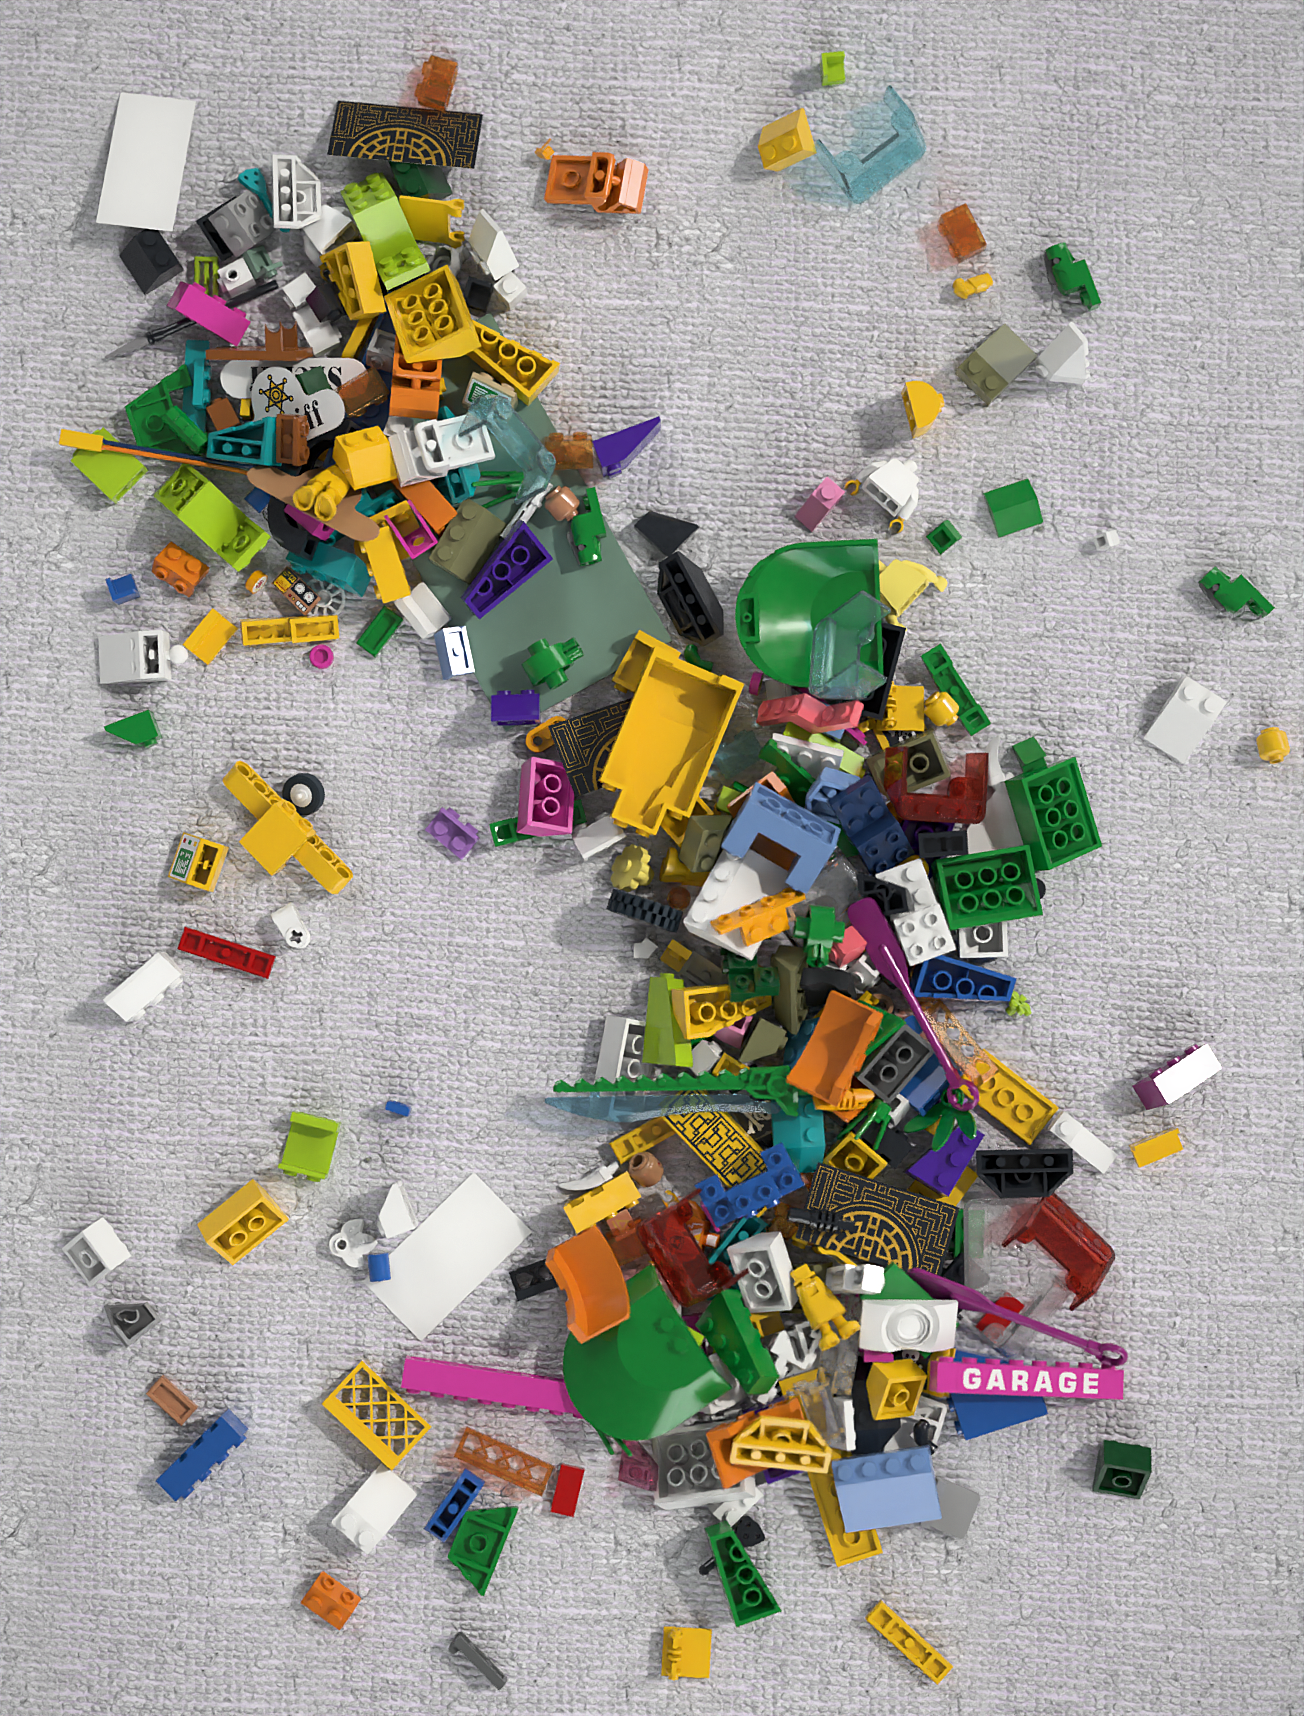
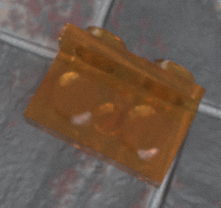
(571, 450)

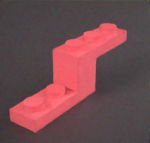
(809, 713)

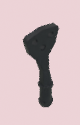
(750, 1541)

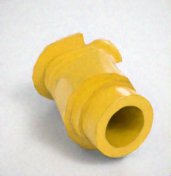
(972, 285)

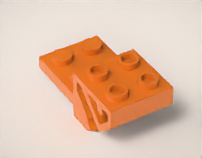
(597, 182)
(414, 387)

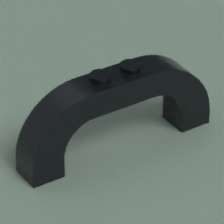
(283, 526)

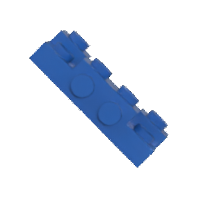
(754, 1192)

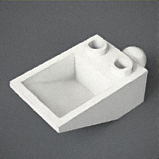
(134, 658)

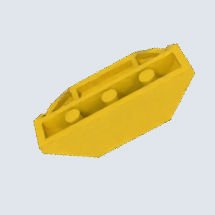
(781, 1444)

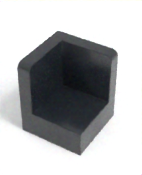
(478, 294)

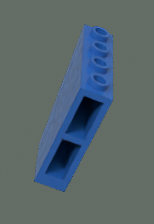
(990, 1412)

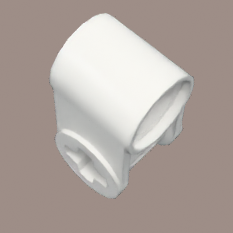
(289, 922)

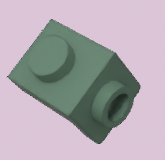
(260, 263)

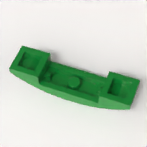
(948, 680)
(505, 831)

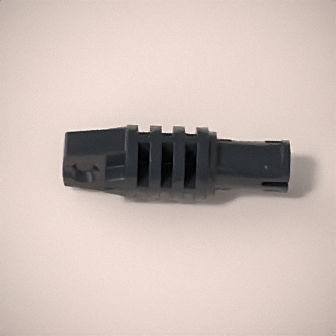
(821, 1220)

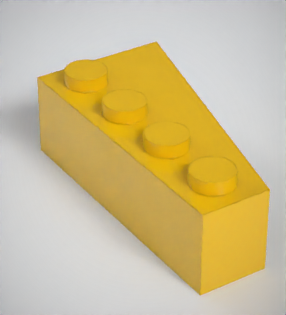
(513, 364)

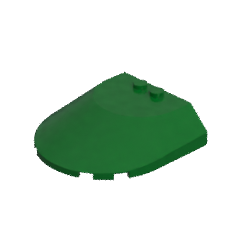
(793, 593)
(642, 1371)

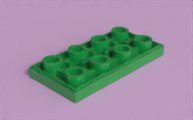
(899, 1286)

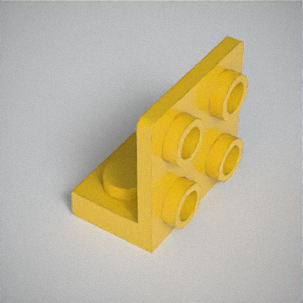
(403, 520)

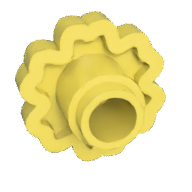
(632, 869)

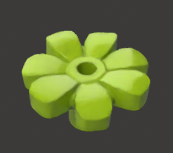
(1018, 1004)

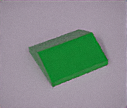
(1013, 507)

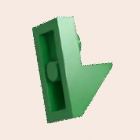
(1029, 754)

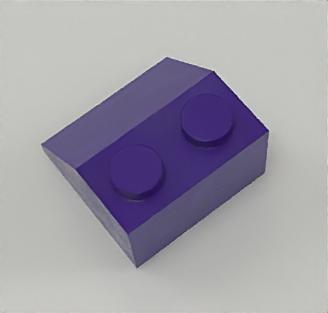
(515, 709)

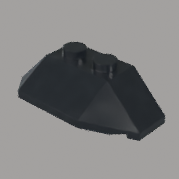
(689, 600)
(1024, 1171)
(870, 1433)

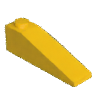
(707, 1009)

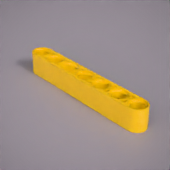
(314, 853)

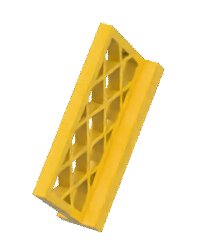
(361, 1431)

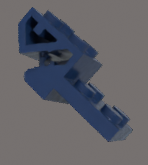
(870, 826)

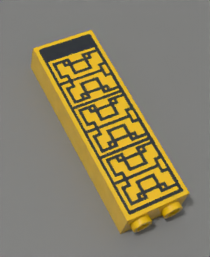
(719, 1143)

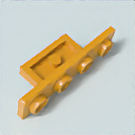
(761, 918)

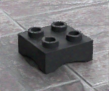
(820, 982)

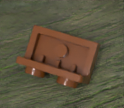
(292, 439)

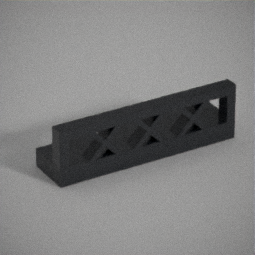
(534, 1288)

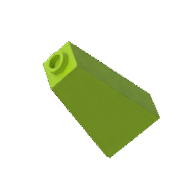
(850, 763)
(663, 1036)

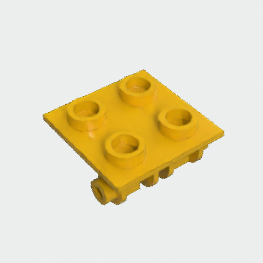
(903, 709)
(686, 1652)

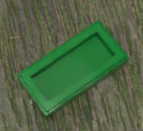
(379, 631)

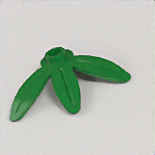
(947, 1114)

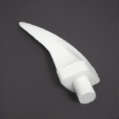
(995, 774)
(598, 1177)

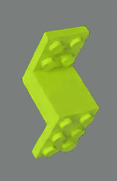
(386, 228)
(212, 516)

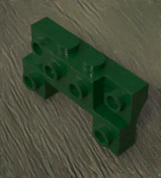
(746, 978)

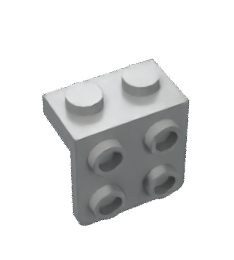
(242, 223)
(956, 1506)

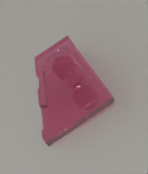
(638, 1469)

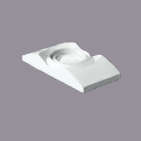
(907, 1325)
(927, 1409)

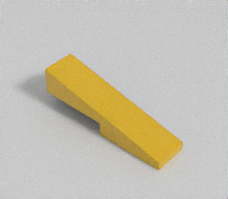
(289, 629)

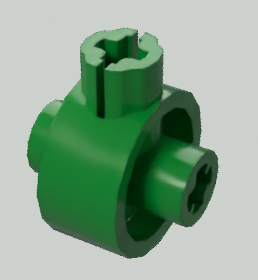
(551, 662)
(818, 933)

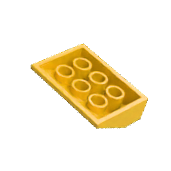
(432, 318)

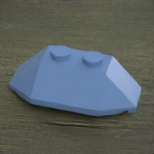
(827, 785)

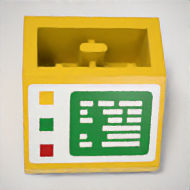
(198, 862)

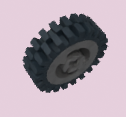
(644, 910)

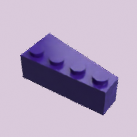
(506, 570)

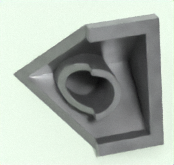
(131, 1320)

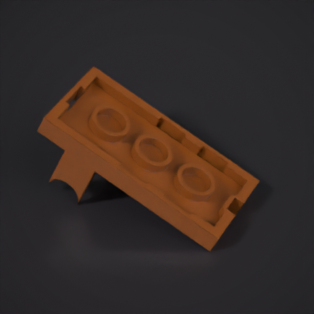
(278, 347)

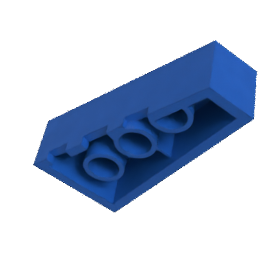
(203, 1454)

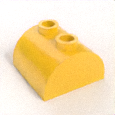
(921, 406)

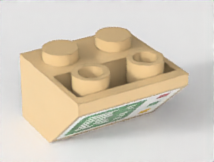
(484, 384)

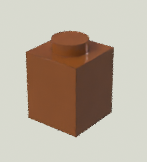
(223, 414)

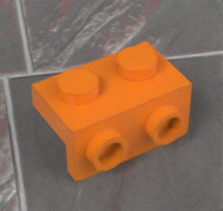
(179, 569)
(331, 1600)

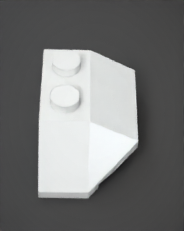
(294, 193)

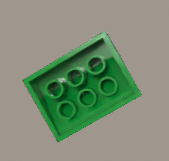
(1053, 813)
(987, 887)

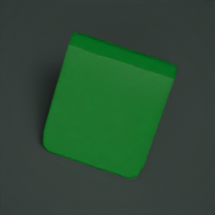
(944, 536)

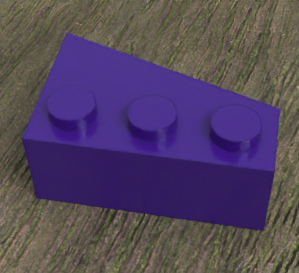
(944, 1167)

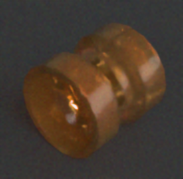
(679, 898)

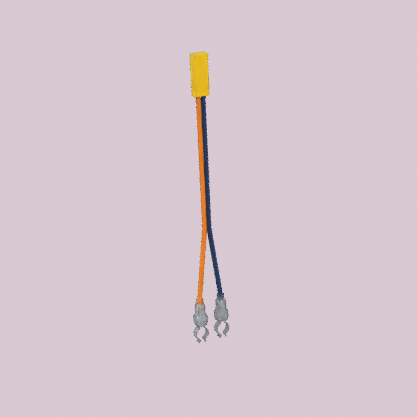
(95, 443)

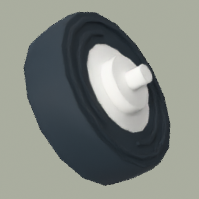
(304, 793)

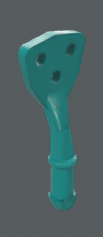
(255, 182)

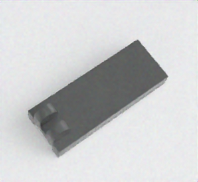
(479, 1659)

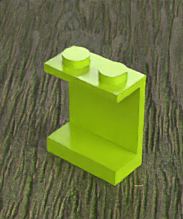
(109, 470)
(310, 1146)

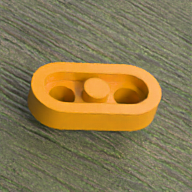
(544, 733)

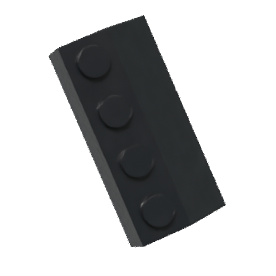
(876, 700)

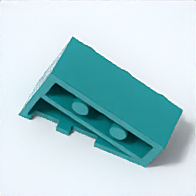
(246, 443)
(335, 567)

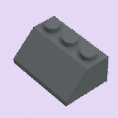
(894, 1063)

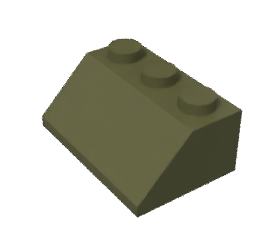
(467, 541)
(790, 1004)

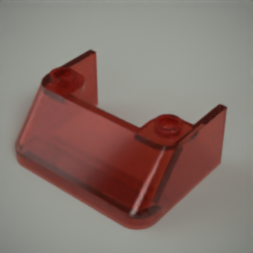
(964, 798)
(1069, 1242)
(680, 1256)

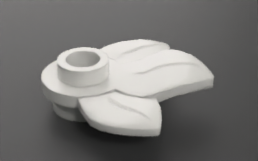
(355, 1243)

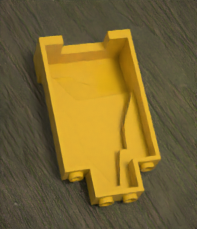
(667, 741)

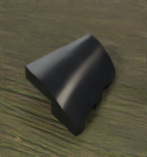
(665, 531)
(889, 896)

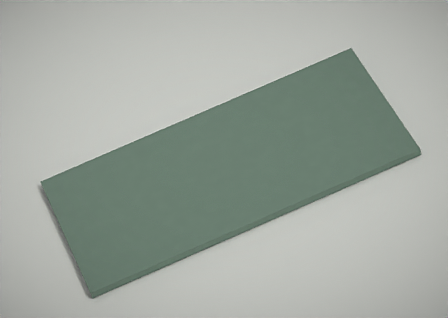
(593, 603)

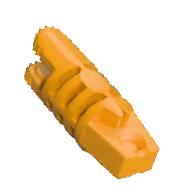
(852, 1100)

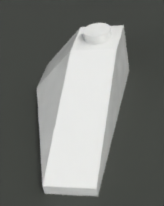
(1065, 357)

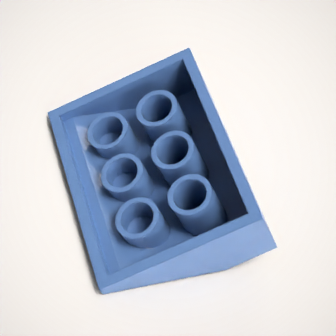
(886, 1488)

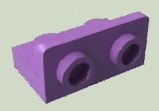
(452, 833)

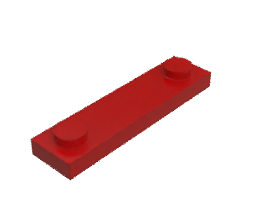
(226, 952)

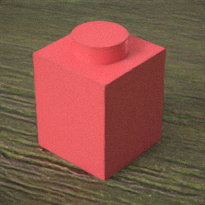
(849, 949)

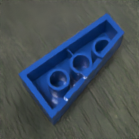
(960, 980)

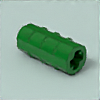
(185, 429)

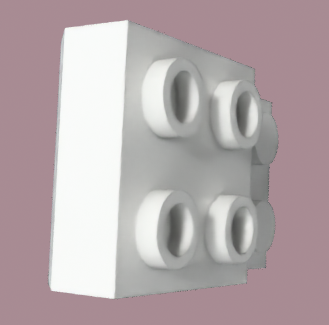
(436, 449)
(923, 931)
(795, 1353)

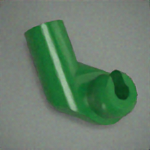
(691, 656)

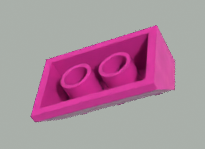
(544, 799)

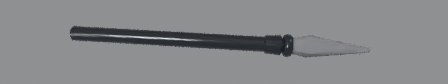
(160, 333)

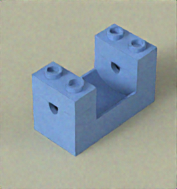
(788, 825)

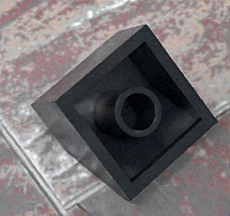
(150, 260)

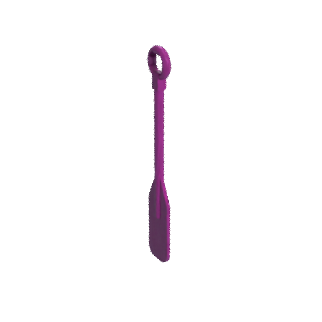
(892, 964)
(972, 1300)

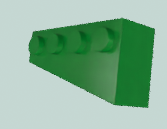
(737, 1343)
(741, 1582)

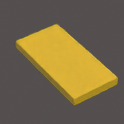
(1012, 1101)

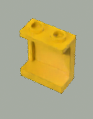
(630, 668)
(277, 836)

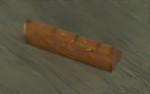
(953, 1051)
(499, 1469)

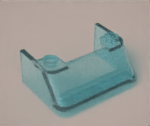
(867, 176)
(517, 440)
(836, 650)

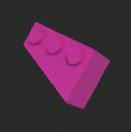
(209, 312)

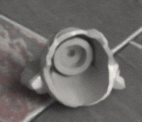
(448, 256)

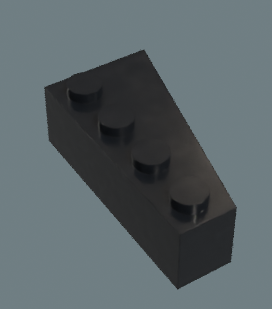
(893, 1144)

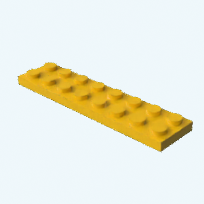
(844, 1546)

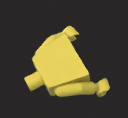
(902, 583)

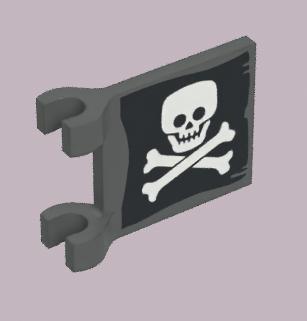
(755, 1124)

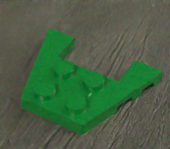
(147, 411)
(793, 777)

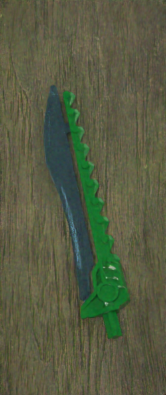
(758, 1081)

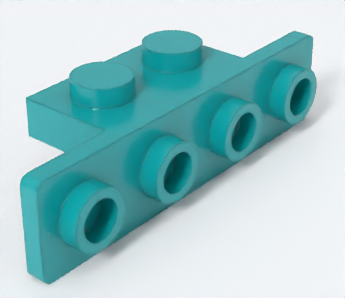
(197, 396)
(368, 507)

